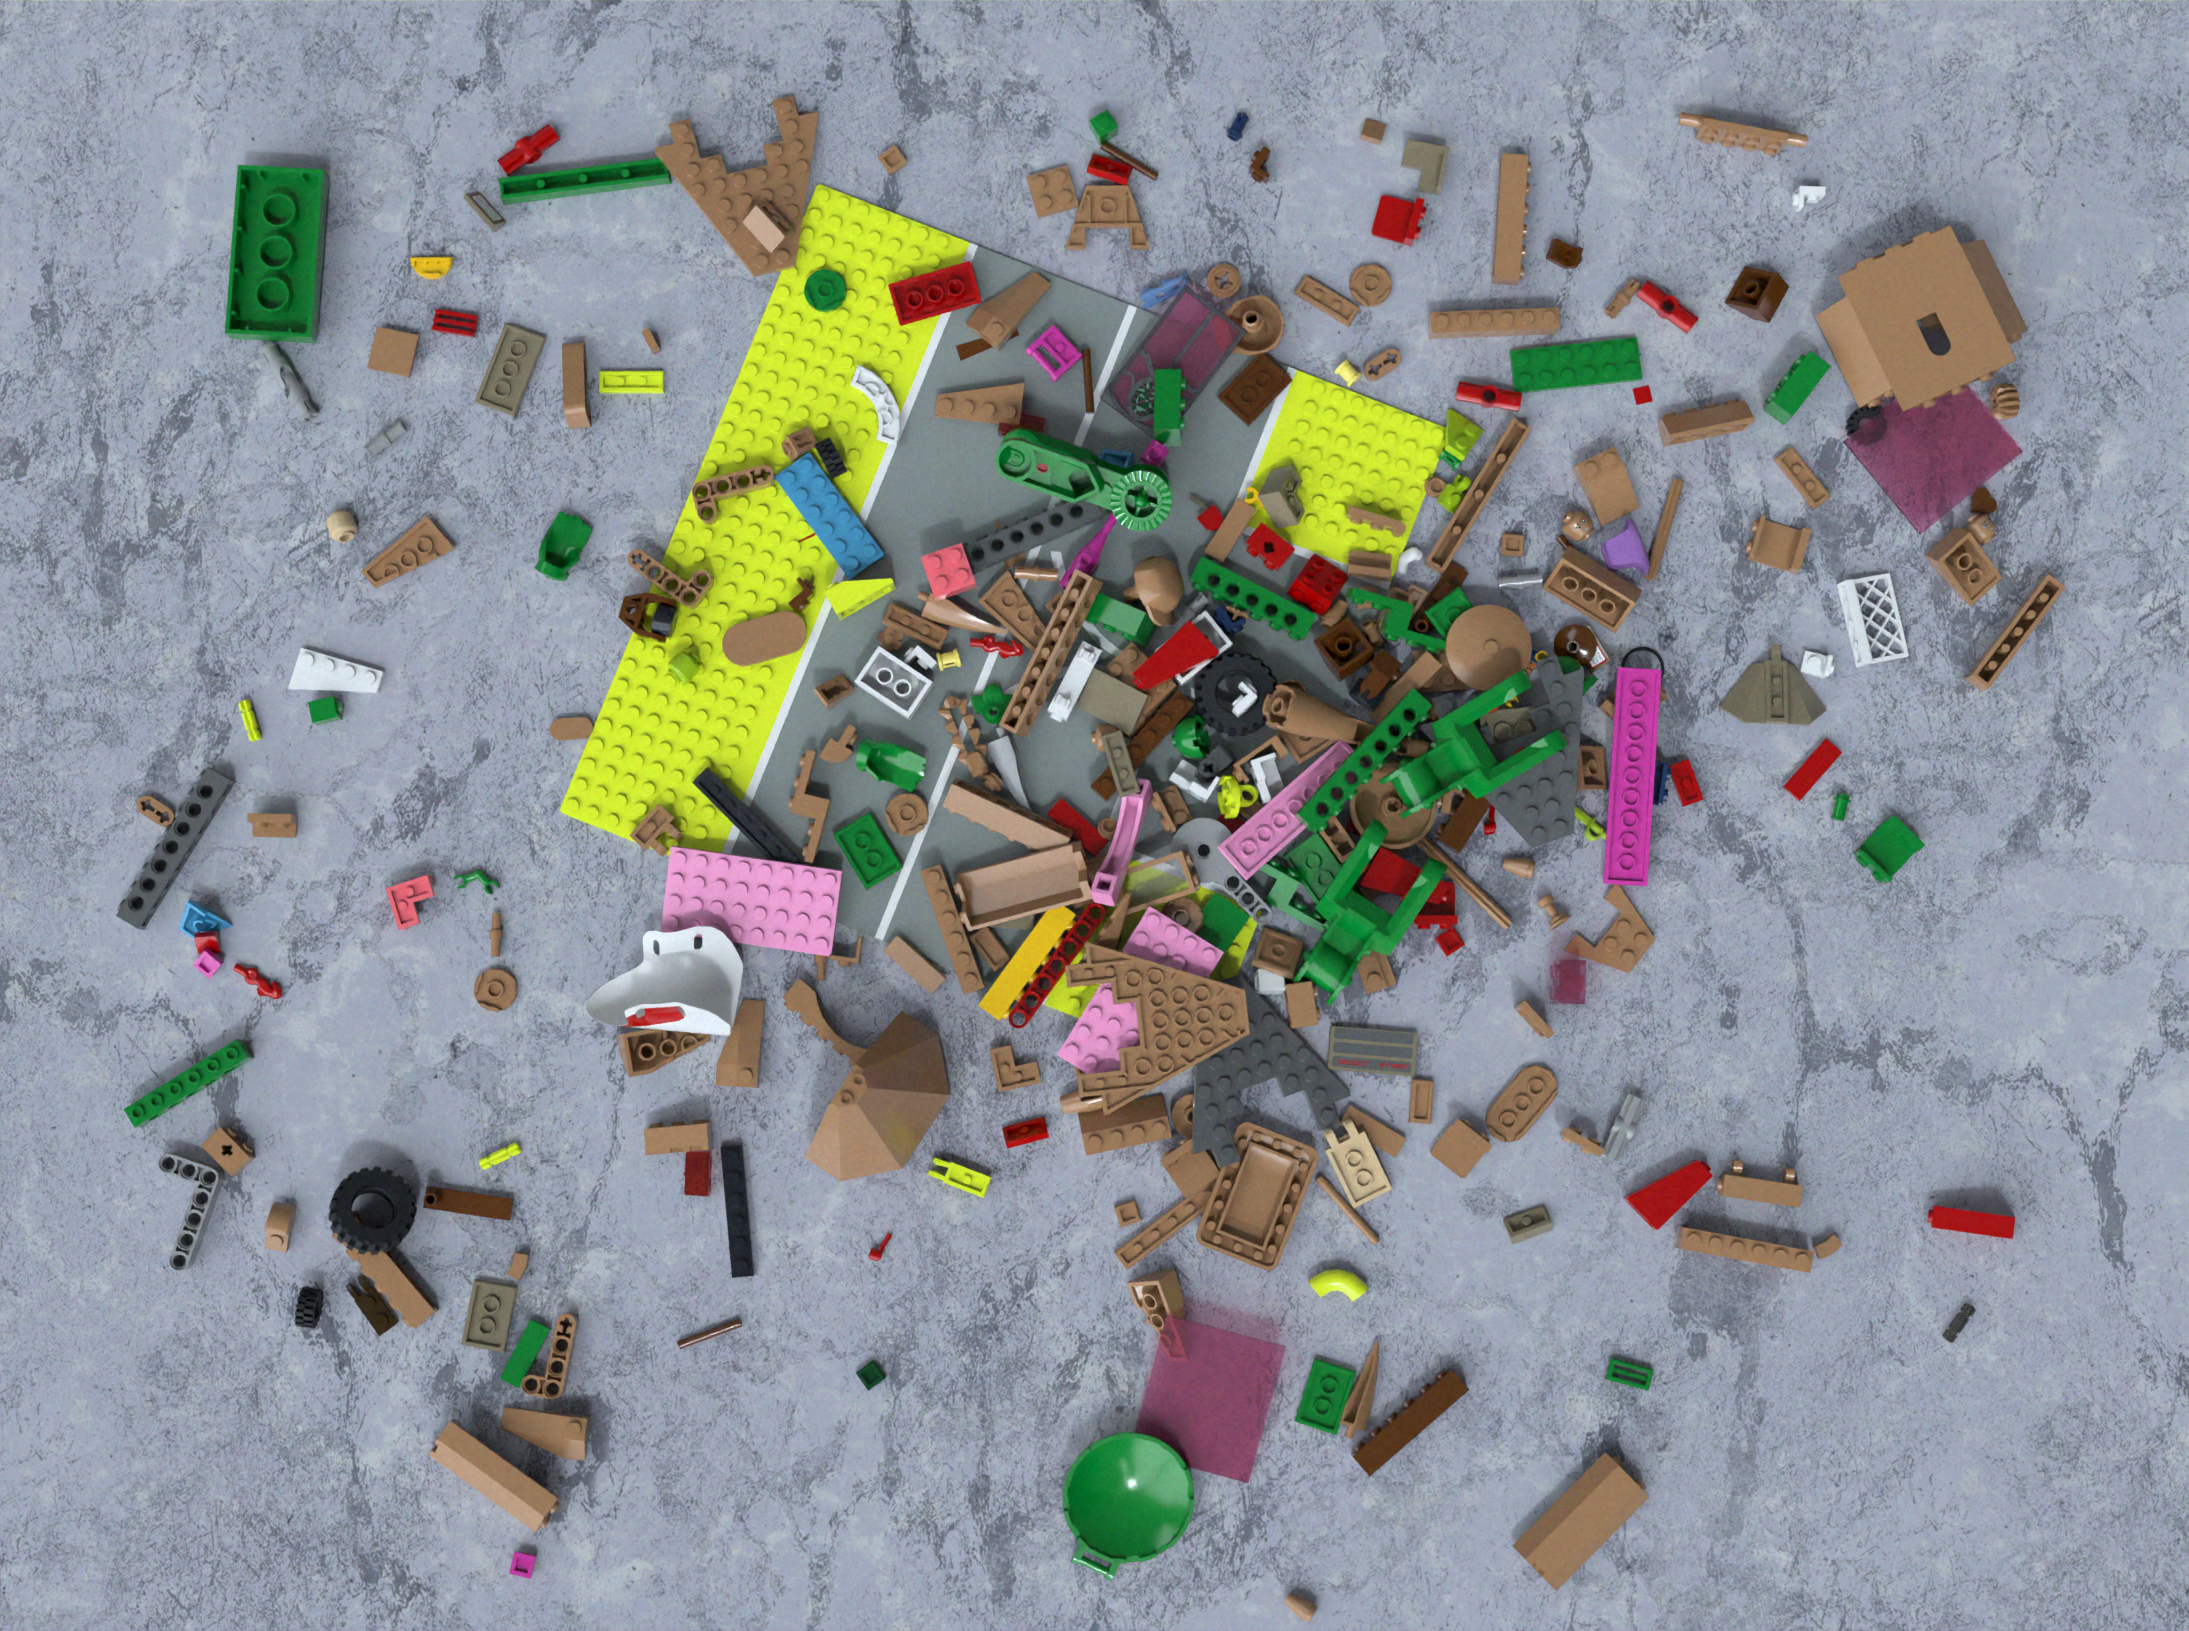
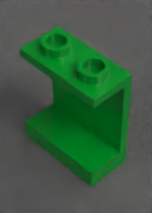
(1888, 849)

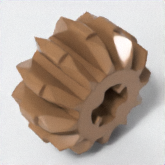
(2004, 401)

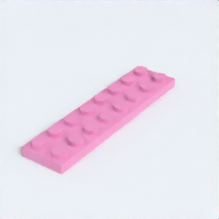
(1275, 823)

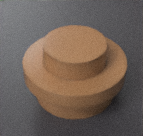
(1434, 486)
(992, 782)
(1107, 828)

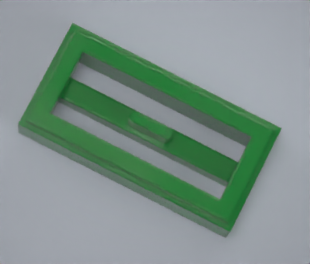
(1610, 1369)

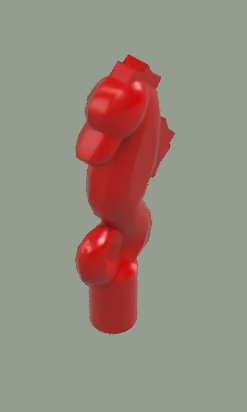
(1005, 650)
(264, 987)

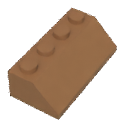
(1705, 423)
(1592, 589)
(1129, 1125)

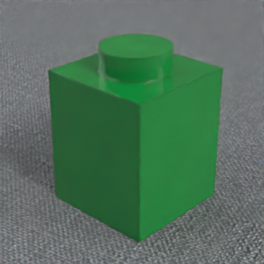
(1103, 127)
(325, 710)

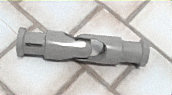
(293, 390)

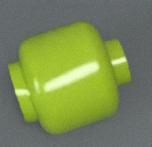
(683, 666)

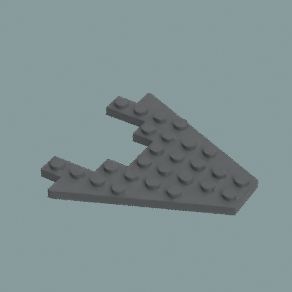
(1543, 797)
(1263, 1054)

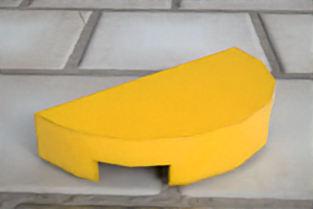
(432, 267)

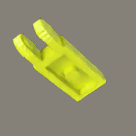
(962, 1178)

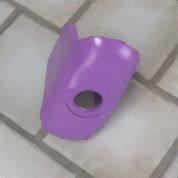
(1626, 550)

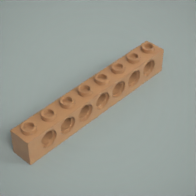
(1050, 653)

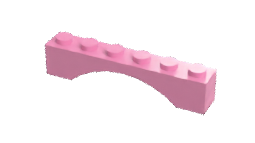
(1114, 868)

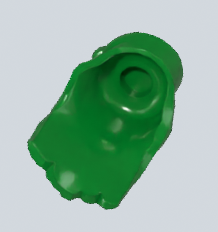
(562, 546)
(891, 763)

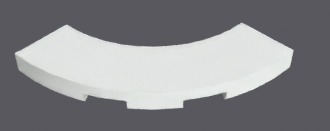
(884, 403)

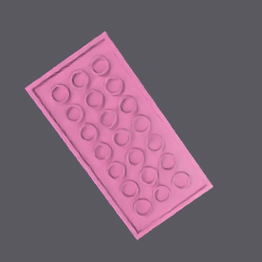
(753, 899)
(1110, 1026)

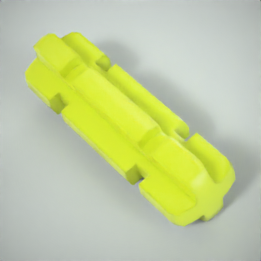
(249, 720)
(499, 1156)

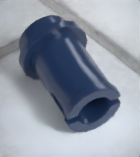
(1237, 127)

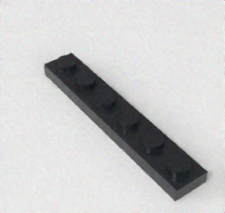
(743, 817)
(737, 1211)

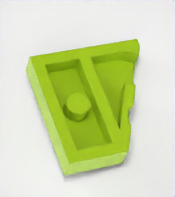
(1460, 434)

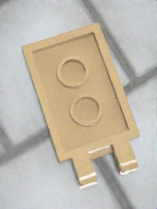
(1356, 1165)

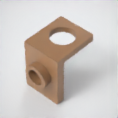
(845, 961)

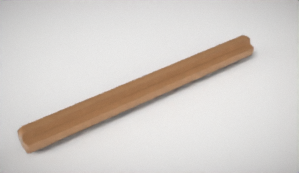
(1466, 884)

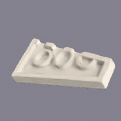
(327, 673)

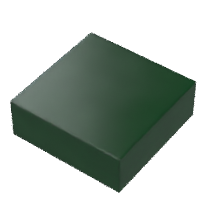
(870, 1375)

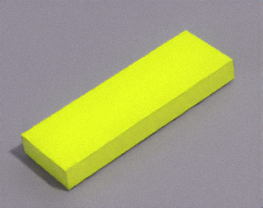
(631, 382)

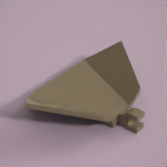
(1773, 695)

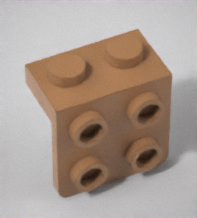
(1460, 1147)
(1187, 1170)

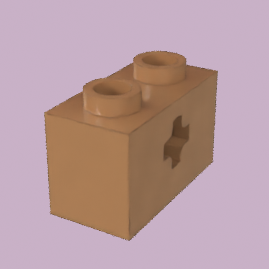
(1338, 839)
(217, 1147)

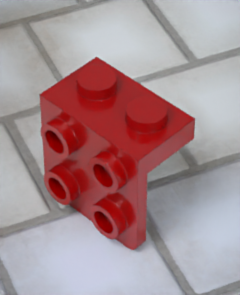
(1398, 219)
(1318, 584)
(1439, 914)

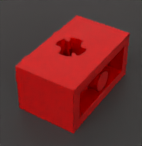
(1265, 536)

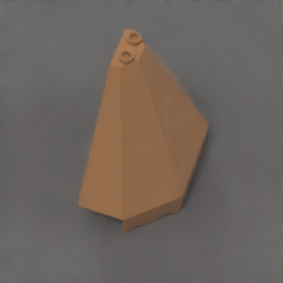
(883, 1104)

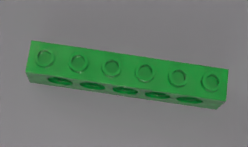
(1207, 568)
(188, 1083)

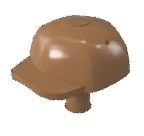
(1261, 321)
(1158, 587)

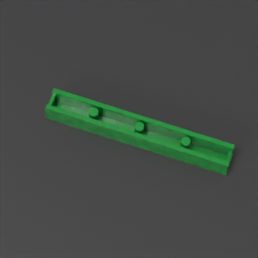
(583, 181)

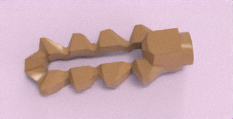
(976, 759)

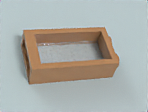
(1160, 881)

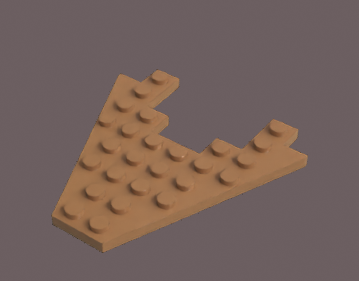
(732, 196)
(1178, 1020)

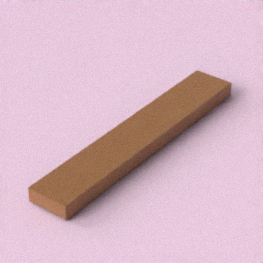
(1164, 1227)

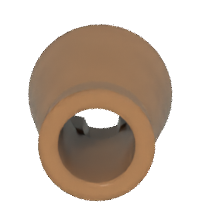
(1334, 615)
(1520, 866)
(1301, 1607)

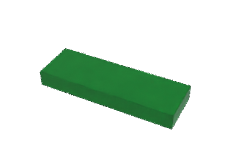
(525, 1353)

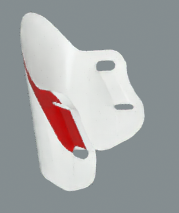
(678, 988)

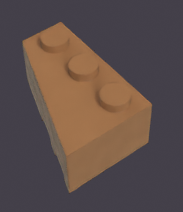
(678, 1137)

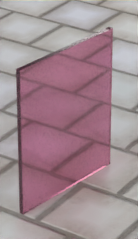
(1933, 454)
(1210, 1395)

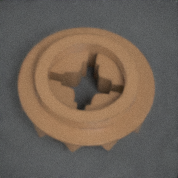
(1219, 272)

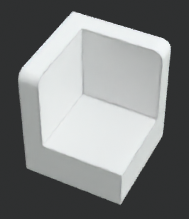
(1268, 983)

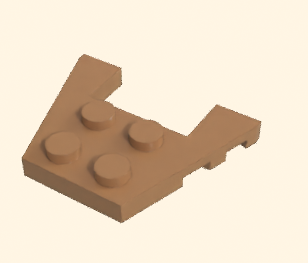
(1107, 208)
(1623, 942)

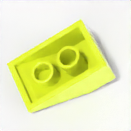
(854, 595)

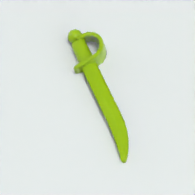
(1584, 818)

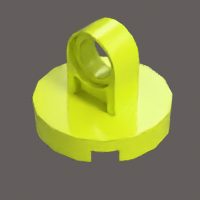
(1231, 796)

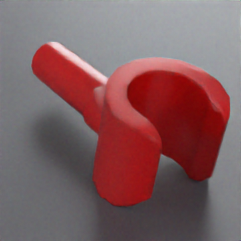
(1490, 827)
(876, 1254)

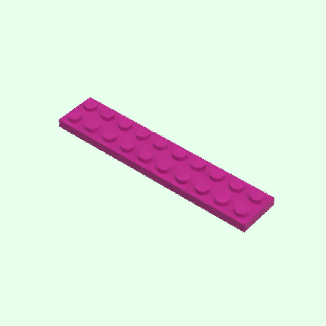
(1632, 776)

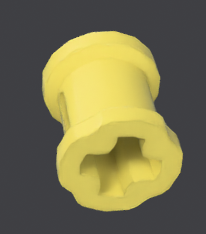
(1348, 373)
(948, 659)

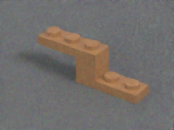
(809, 806)

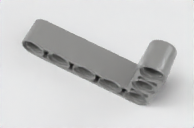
(195, 1205)

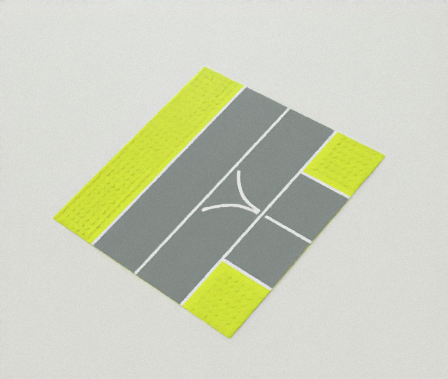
(946, 492)

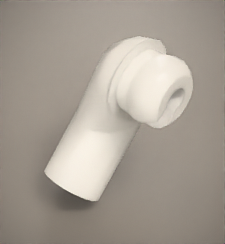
(1406, 557)

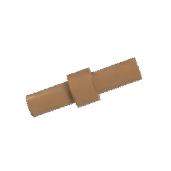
(495, 934)
(820, 960)

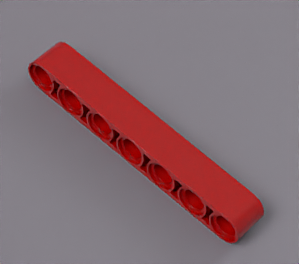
(1065, 958)

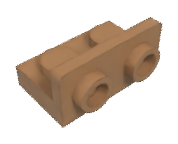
(273, 825)

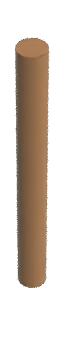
(1352, 1215)

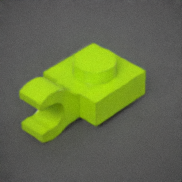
(1452, 494)

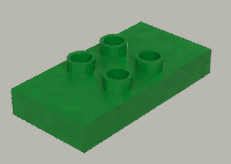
(277, 254)

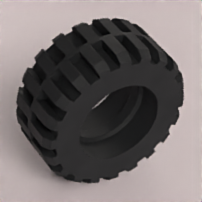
(1207, 687)
(379, 1183)

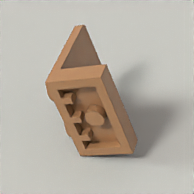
(1171, 808)

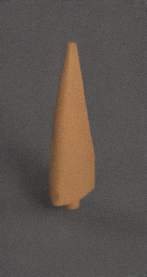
(952, 614)
(1360, 1402)

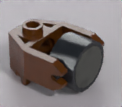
(664, 618)
(1381, 671)

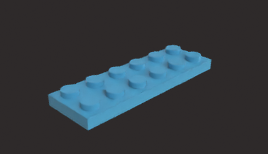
(829, 516)

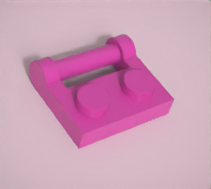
(1058, 348)

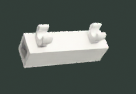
(1074, 682)

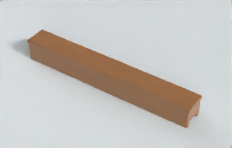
(1477, 496)

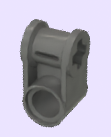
(1216, 762)

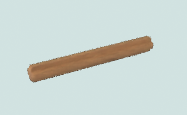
(1664, 528)

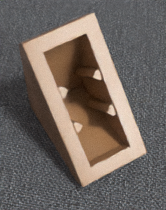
(834, 691)

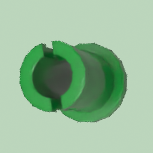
(1840, 807)

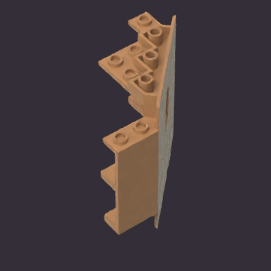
(1877, 329)

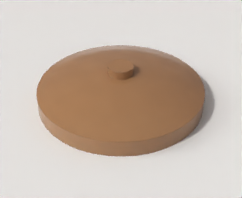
(1487, 646)
(1385, 805)

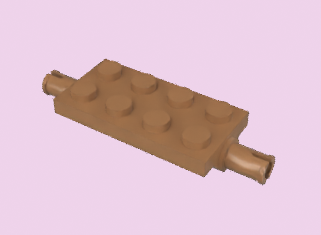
(1740, 135)

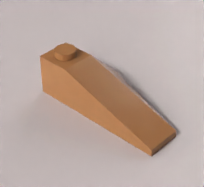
(1004, 313)
(1113, 929)
(652, 1048)
(741, 1054)
(1157, 1296)
(552, 1431)

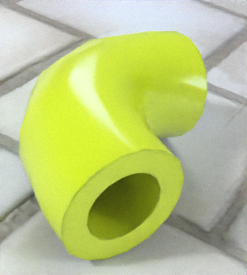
(1338, 1281)

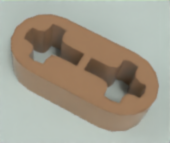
(1379, 360)
(159, 807)

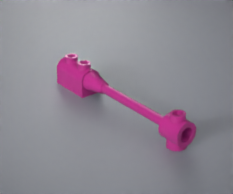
(1089, 555)

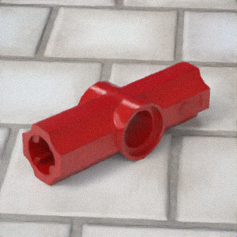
(528, 150)
(1656, 298)
(1502, 398)

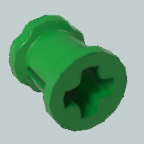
(1450, 459)

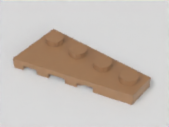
(983, 405)
(408, 553)
(1013, 611)

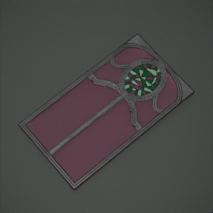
(1186, 337)

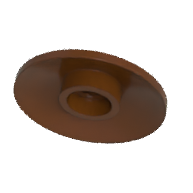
(1582, 637)

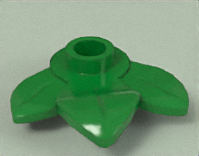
(991, 700)

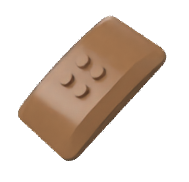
(1257, 1197)

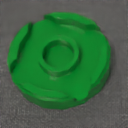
(825, 290)

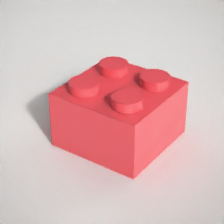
(948, 572)

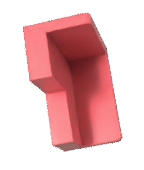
(403, 899)

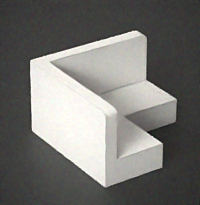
(1266, 777)
(1185, 779)

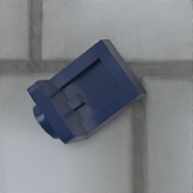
(1222, 619)

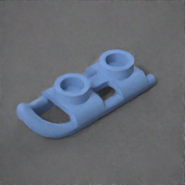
(1167, 286)

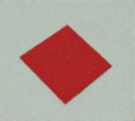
(1642, 395)

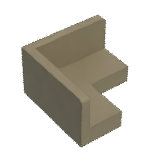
(1430, 160)
(1280, 497)

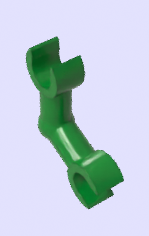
(477, 874)

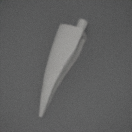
(1007, 761)

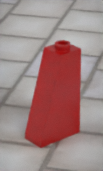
(1178, 655)
(1395, 876)
(1666, 1195)
(1971, 1222)

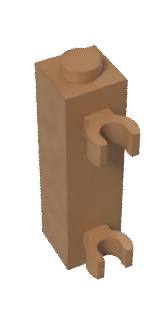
(1759, 1190)

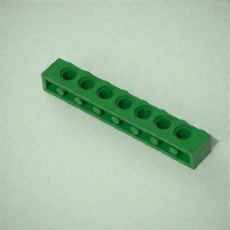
(1308, 812)

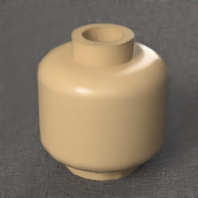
(341, 526)

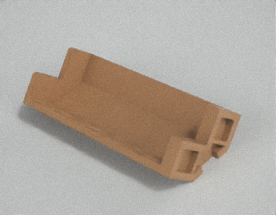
(1023, 886)
(494, 1476)
(1581, 1520)

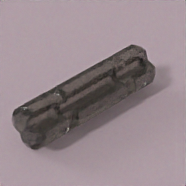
(1959, 1323)

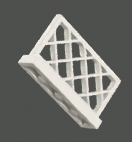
(1855, 620)

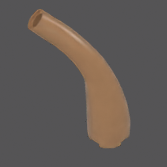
(1311, 717)

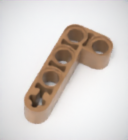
(575, 385)
(734, 489)
(667, 576)
(556, 1354)

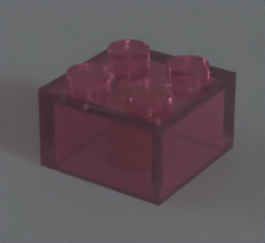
(1568, 982)

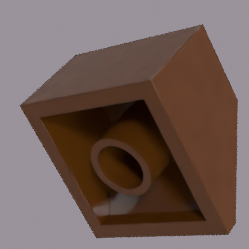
(1757, 294)
(1344, 649)

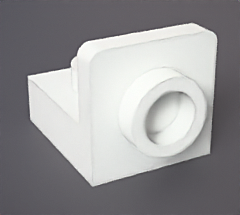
(1811, 194)
(924, 659)
(1816, 664)
(1243, 703)

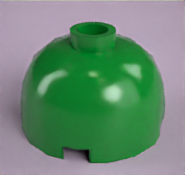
(1190, 737)

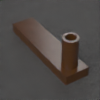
(1453, 575)
(468, 1203)

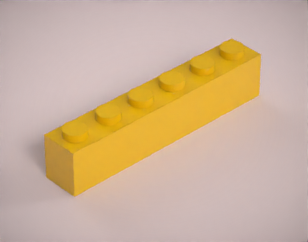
(1026, 961)

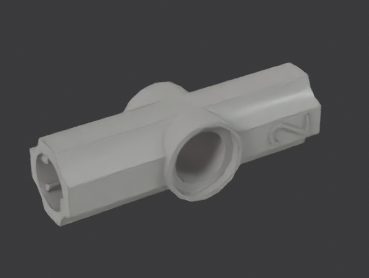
(1623, 1126)

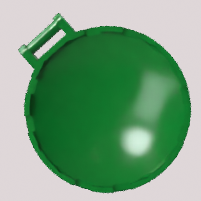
(1126, 1500)

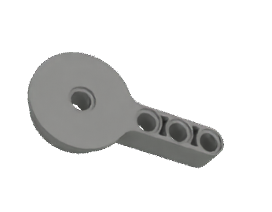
(1215, 866)

